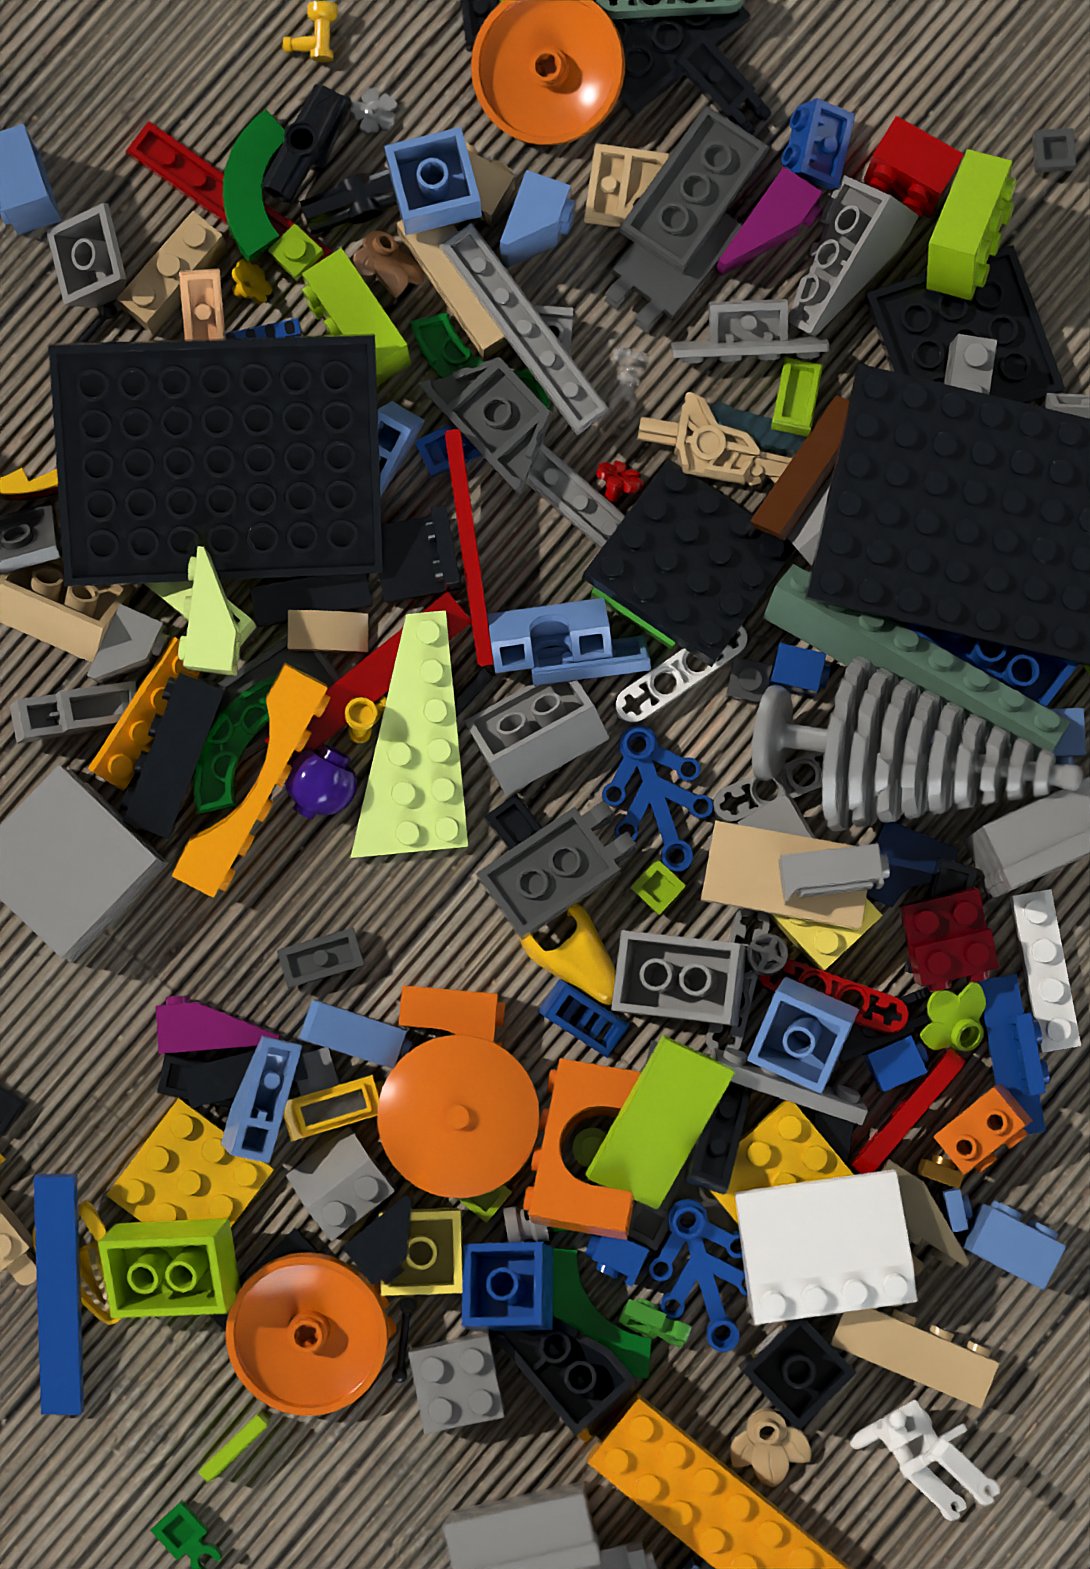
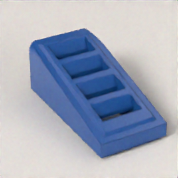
(555, 1000)

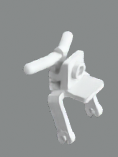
(916, 1445)

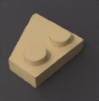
(618, 182)

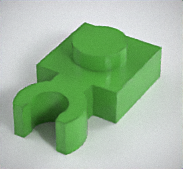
(647, 1320)

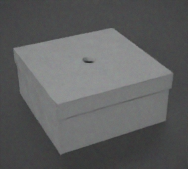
(1032, 840)
(71, 863)
(525, 1532)

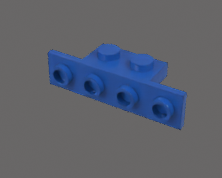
(1014, 1047)

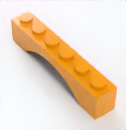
(211, 852)

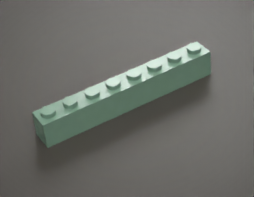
(889, 645)

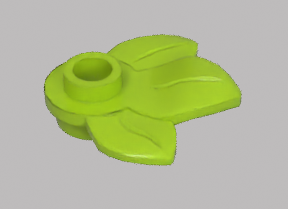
(955, 1019)

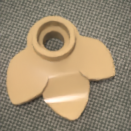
(769, 1452)

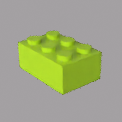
(970, 225)
(349, 307)
(170, 1268)

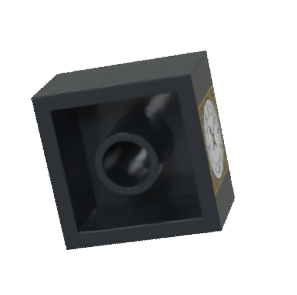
(797, 1370)

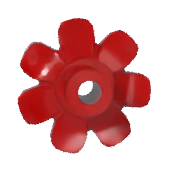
(619, 479)

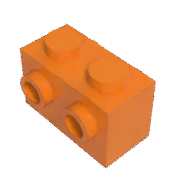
(984, 1130)

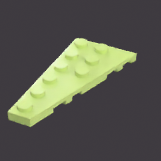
(416, 768)

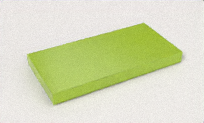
(660, 1122)

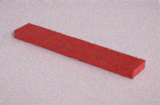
(193, 176)
(469, 547)
(372, 676)

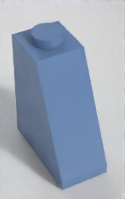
(355, 1034)

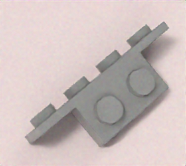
(749, 329)

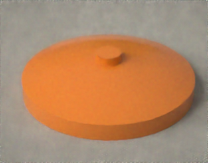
(548, 69)
(458, 1116)
(307, 1334)

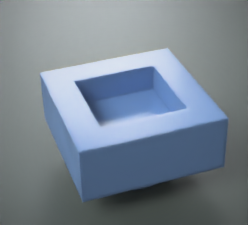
(955, 1208)

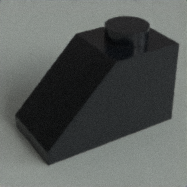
(383, 1243)

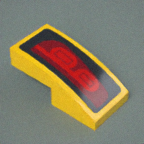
(20, 487)

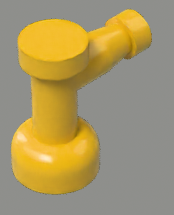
(318, 45)
(361, 716)

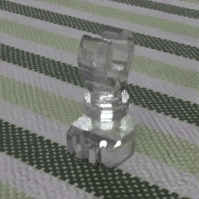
(631, 362)

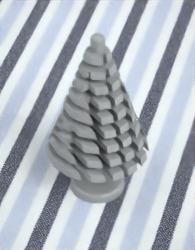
(900, 752)

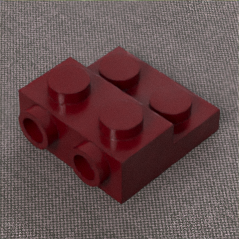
(948, 939)

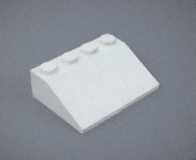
(825, 1247)

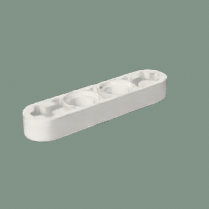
(684, 679)

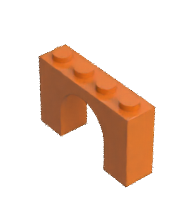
(452, 1011)
(558, 1197)

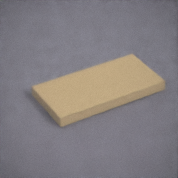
(746, 875)

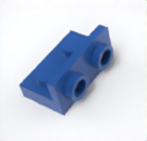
(818, 142)

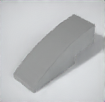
(70, 711)

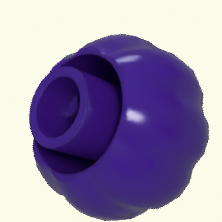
(321, 781)

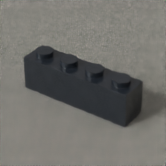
(174, 753)

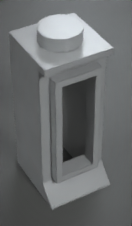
(832, 871)

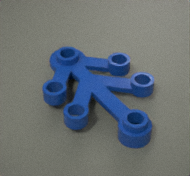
(654, 791)
(701, 1267)

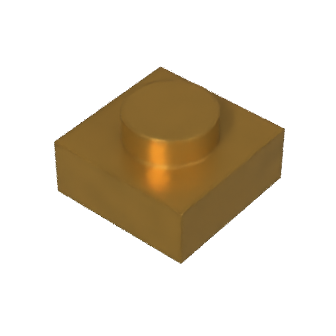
(941, 1171)

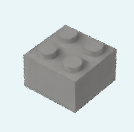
(456, 1382)

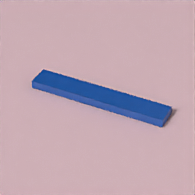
(58, 1294)

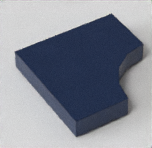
(910, 861)

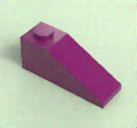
(775, 219)
(199, 1027)

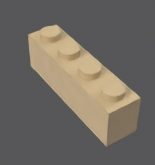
(452, 289)
(916, 1353)

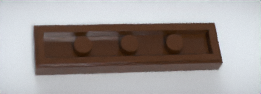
(803, 474)

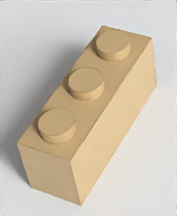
(156, 288)

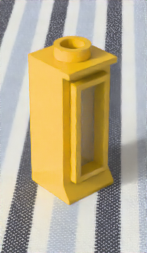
(332, 1107)

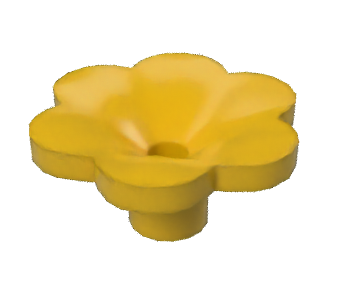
(250, 282)

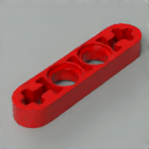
(838, 986)
(908, 1112)

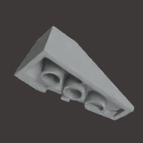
(857, 241)

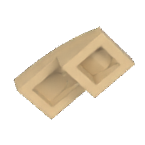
(328, 631)

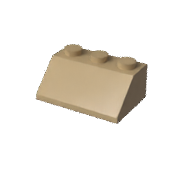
(62, 616)

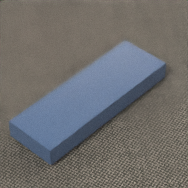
(557, 663)

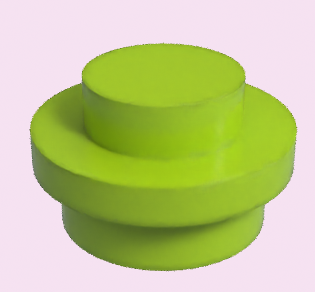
(587, 1144)

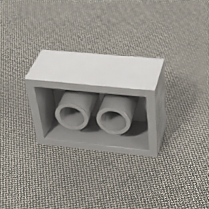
(679, 978)

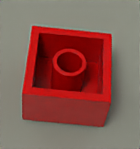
(913, 167)

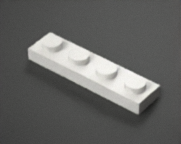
(1045, 969)

